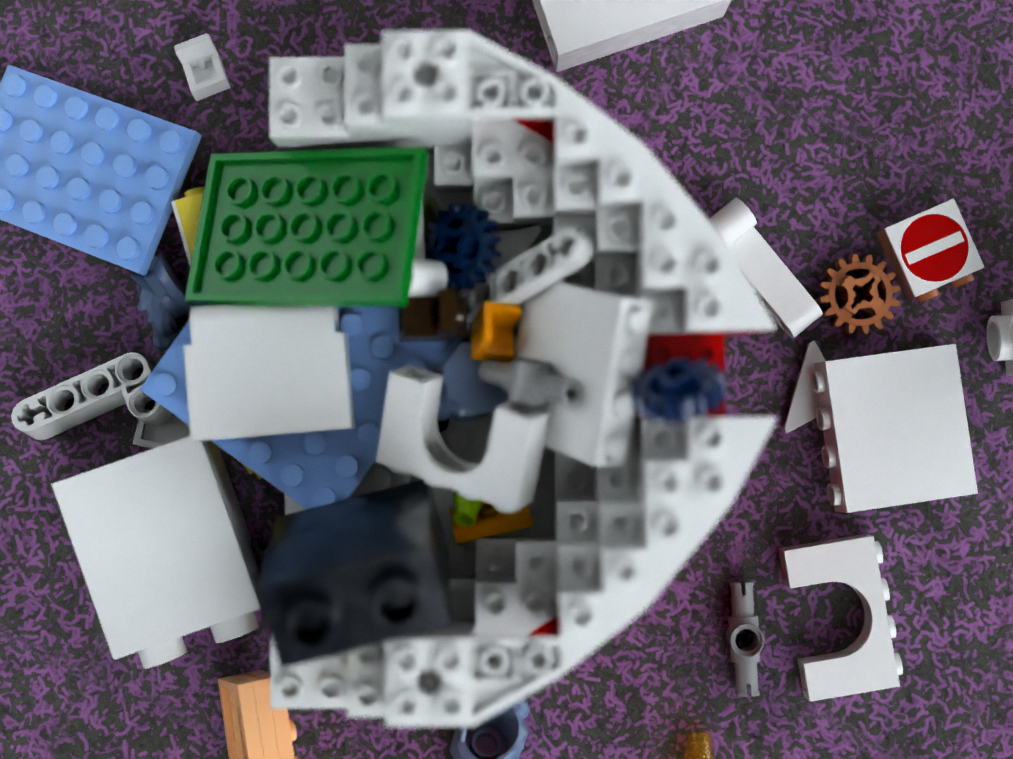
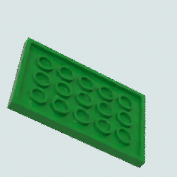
(308, 228)

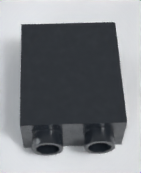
(355, 574)

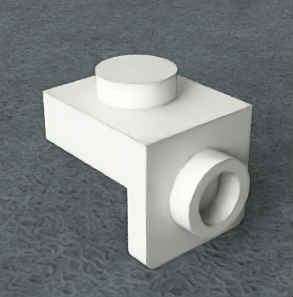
(202, 66)

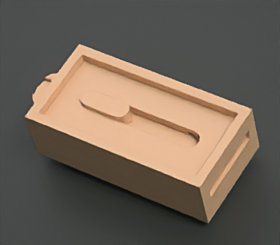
(250, 723)

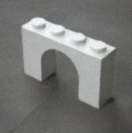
(414, 446)
(870, 660)

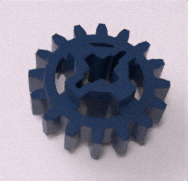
(464, 246)
(678, 390)

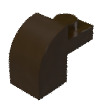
(433, 318)

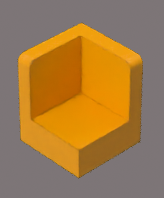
(493, 332)

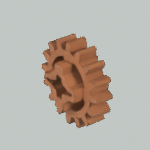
(873, 304)

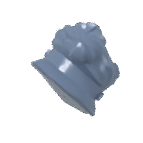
(163, 300)
(463, 392)
(495, 737)

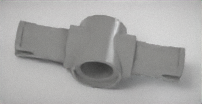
(530, 382)
(747, 657)

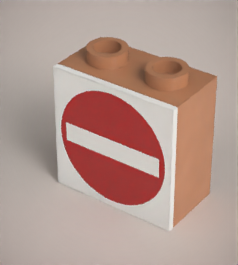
(930, 251)

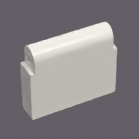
(267, 371)

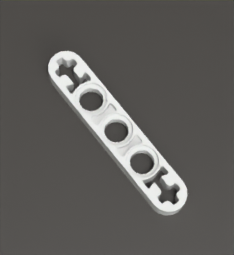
(565, 253)

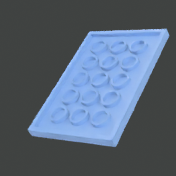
(88, 169)

